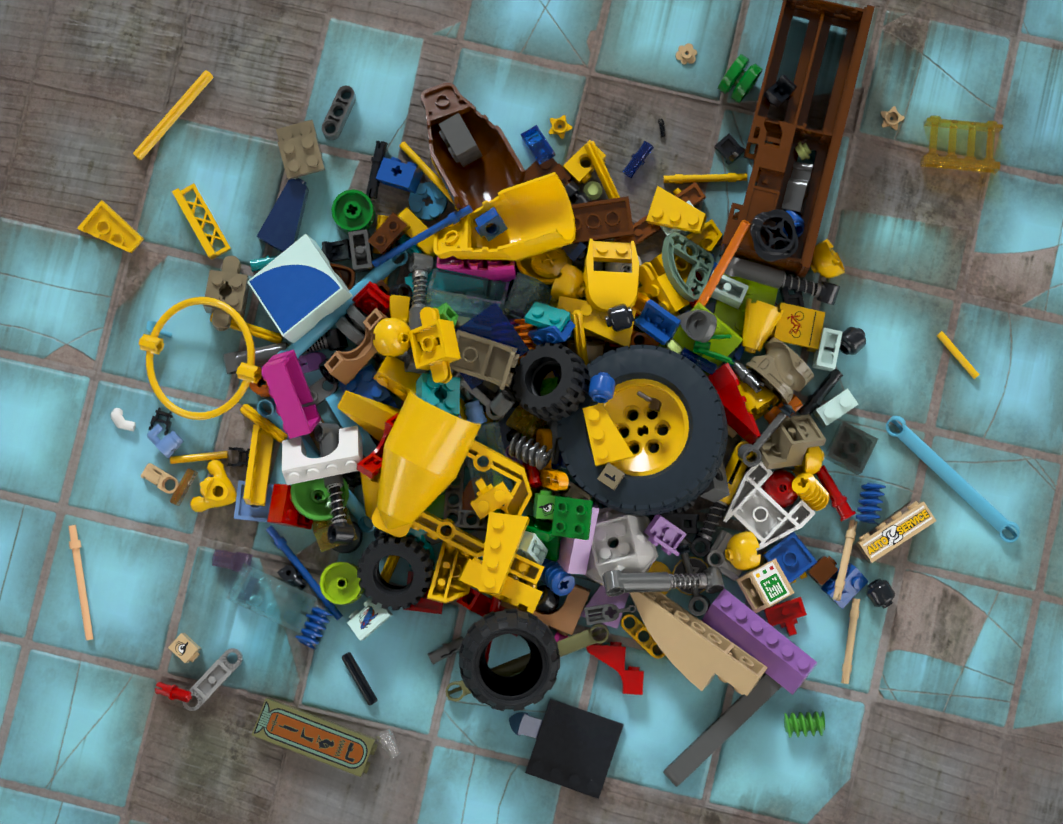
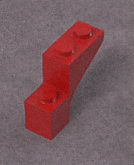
(614, 656)

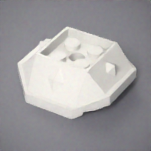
(633, 552)

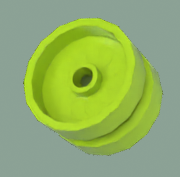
(331, 583)

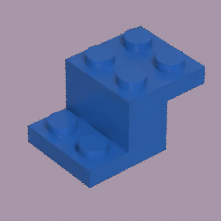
(368, 387)

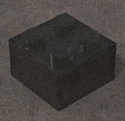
(850, 448)

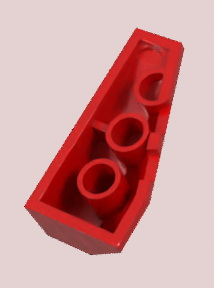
(734, 404)

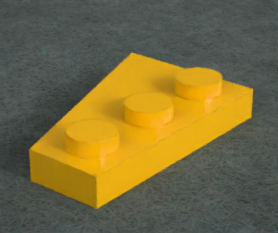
(604, 437)

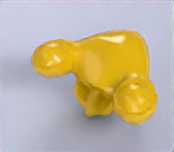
(217, 490)

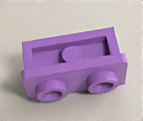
(664, 533)

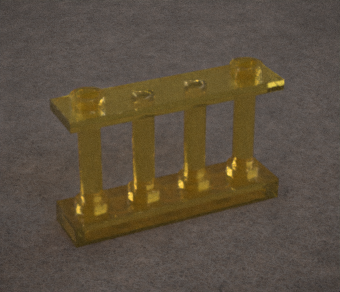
(969, 162)

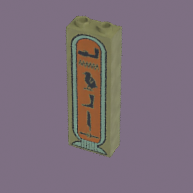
(314, 737)

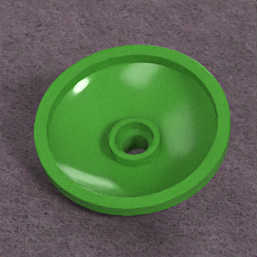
(304, 501)

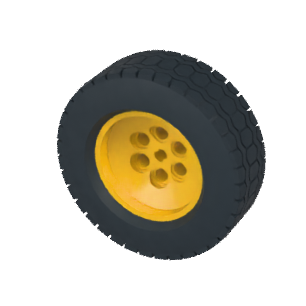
(686, 454)

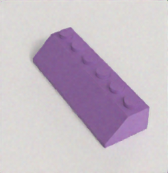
(751, 633)

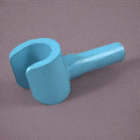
(150, 325)

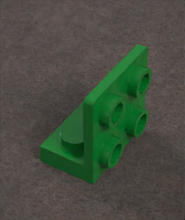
(572, 517)
(543, 531)

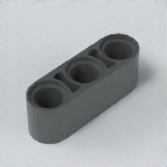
(338, 103)

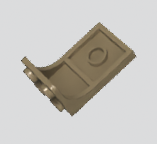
(485, 359)

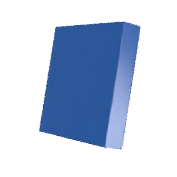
(791, 556)

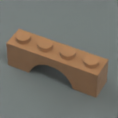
(347, 364)

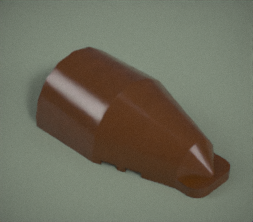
(482, 178)

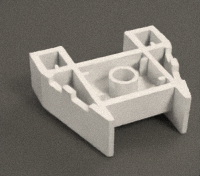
(761, 513)

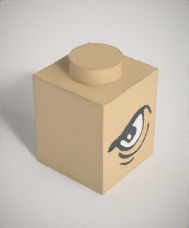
(185, 648)

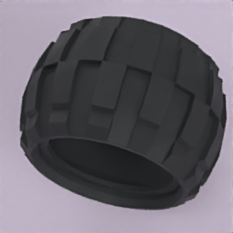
(509, 691)

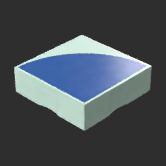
(299, 288)

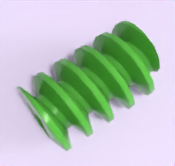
(804, 724)

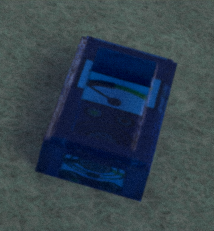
(538, 144)

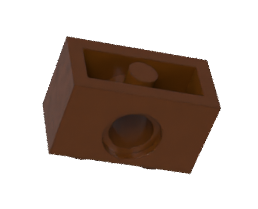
(389, 233)

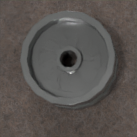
(353, 327)

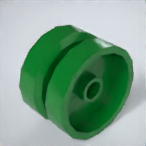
(741, 79)
(353, 201)

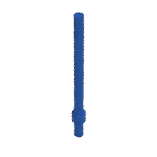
(452, 218)
(280, 543)

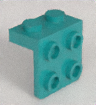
(545, 315)

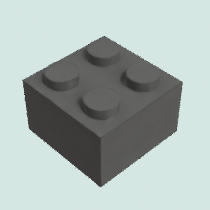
(459, 140)

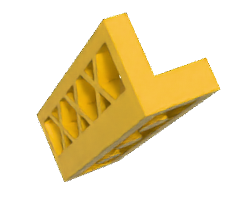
(194, 221)
(258, 467)

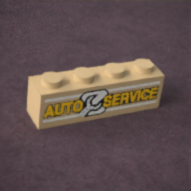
(896, 531)

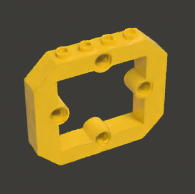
(462, 540)

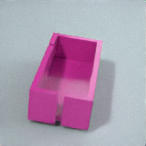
(289, 392)

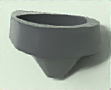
(698, 325)

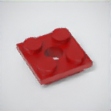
(373, 294)

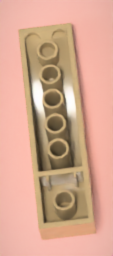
(695, 646)

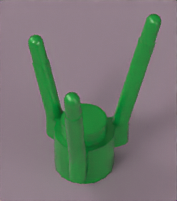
(704, 348)

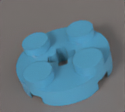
(431, 211)

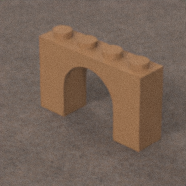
(567, 615)

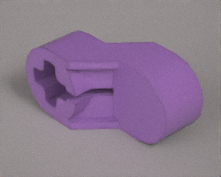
(313, 361)

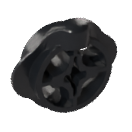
(783, 220)

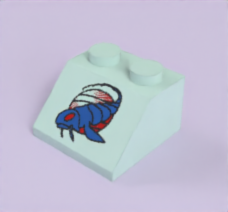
(368, 619)

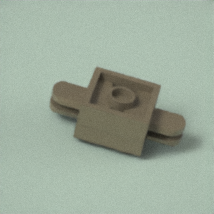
(228, 287)

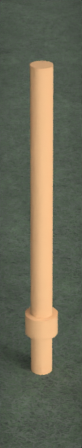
(75, 545)

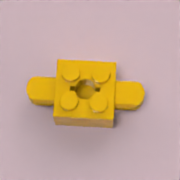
(660, 289)
(425, 346)

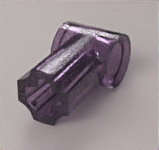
(230, 560)

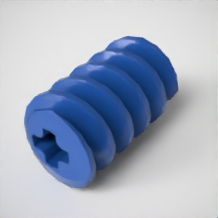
(870, 502)
(557, 578)
(313, 626)

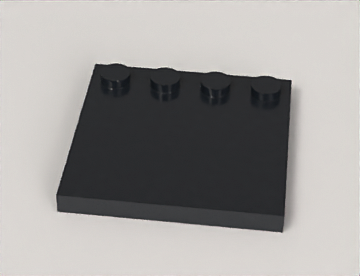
(574, 748)

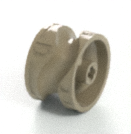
(781, 370)

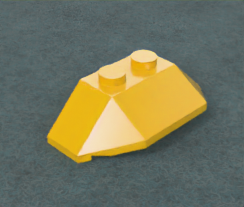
(445, 581)

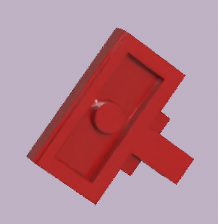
(786, 614)

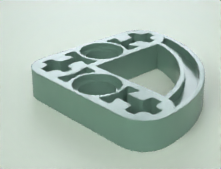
(698, 265)

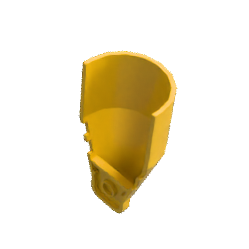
(536, 219)
(419, 462)

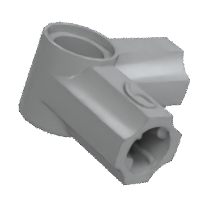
(719, 549)

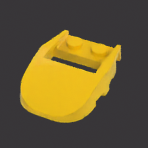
(611, 288)

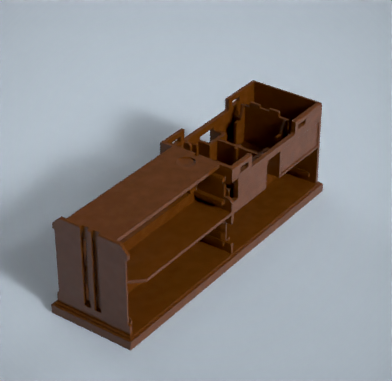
(775, 161)

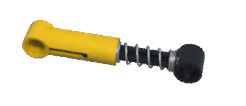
(713, 517)

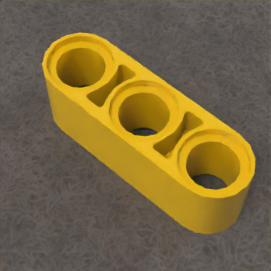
(416, 228)
(634, 631)

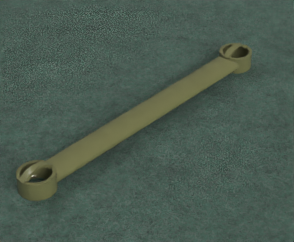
(517, 665)

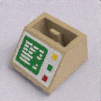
(765, 586)

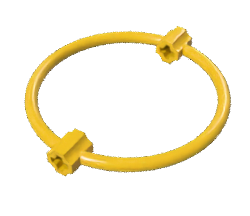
(246, 371)

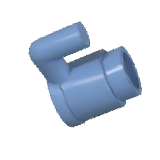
(474, 412)
(168, 444)

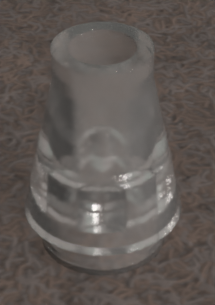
(388, 742)

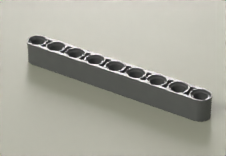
(720, 730)

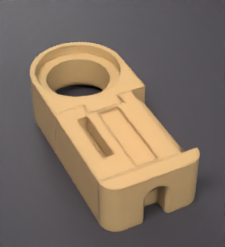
(158, 477)

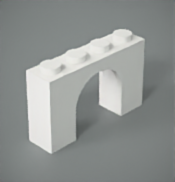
(342, 460)

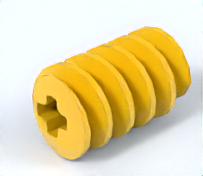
(810, 491)

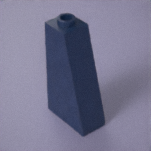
(285, 218)

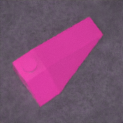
(489, 269)

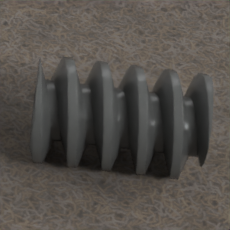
(528, 453)

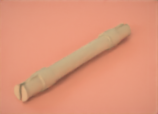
(840, 582)
(854, 615)

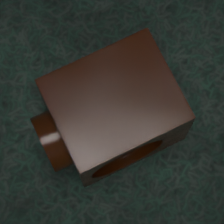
(822, 570)

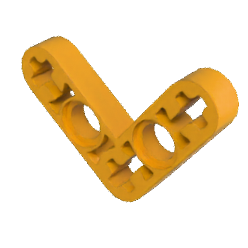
(549, 477)

